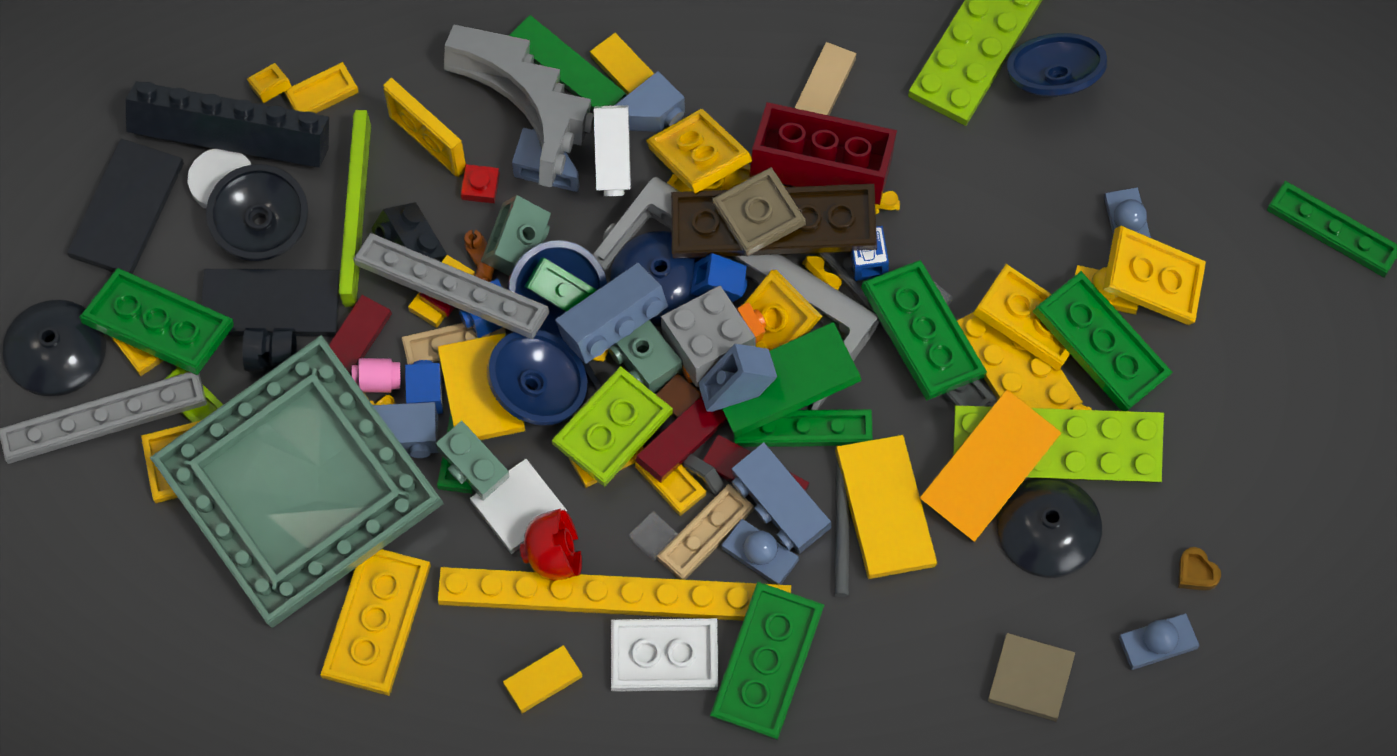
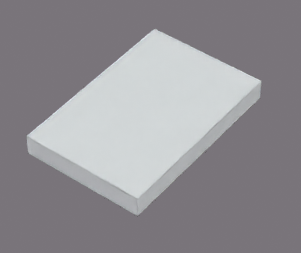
(664, 654)

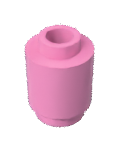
(376, 375)

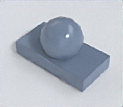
(1127, 210)
(760, 552)
(1158, 641)

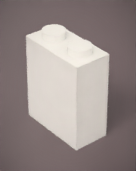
(612, 149)

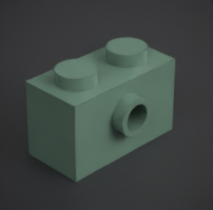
(516, 230)
(647, 357)
(471, 460)

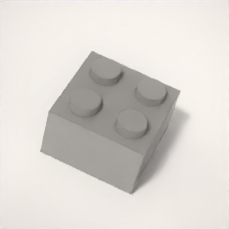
(705, 331)

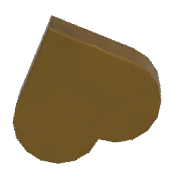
(1197, 571)

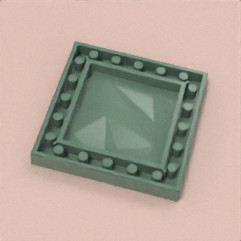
(296, 481)

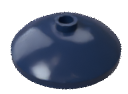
(1057, 64)
(655, 250)
(567, 256)
(547, 367)

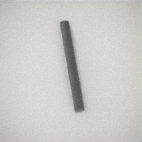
(841, 538)

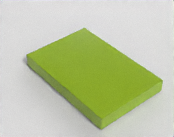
(612, 426)

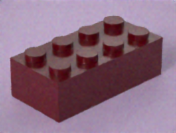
(821, 149)

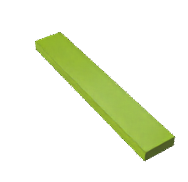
(354, 207)

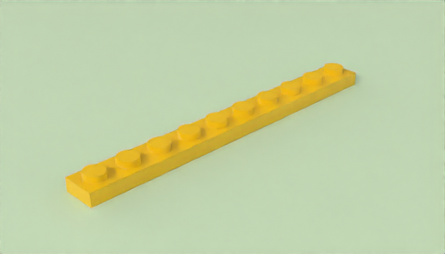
(596, 594)

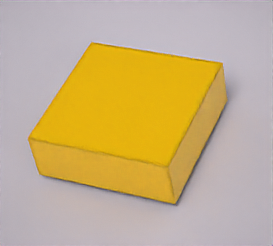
(269, 82)

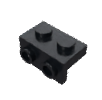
(410, 229)

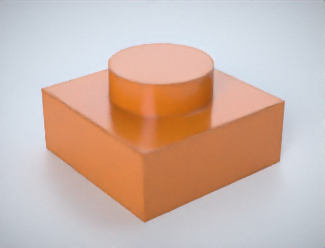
(754, 320)

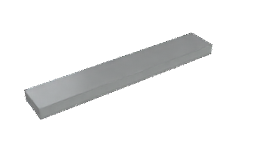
(451, 286)
(102, 417)

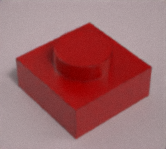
(480, 183)

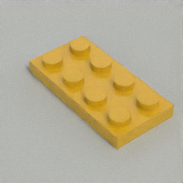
(1017, 369)

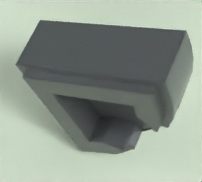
(706, 472)

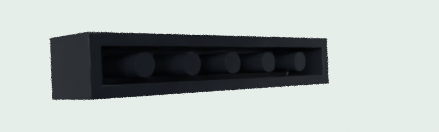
(227, 124)

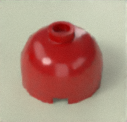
(550, 546)

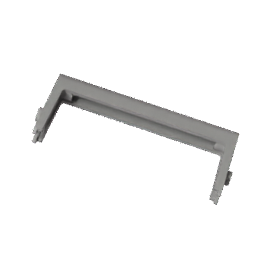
(851, 319)

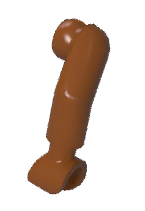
(475, 246)

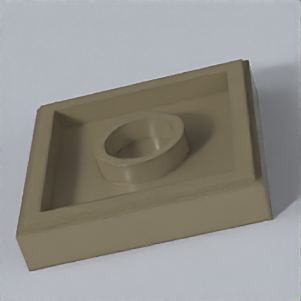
(759, 211)
(1031, 677)

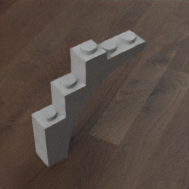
(535, 89)

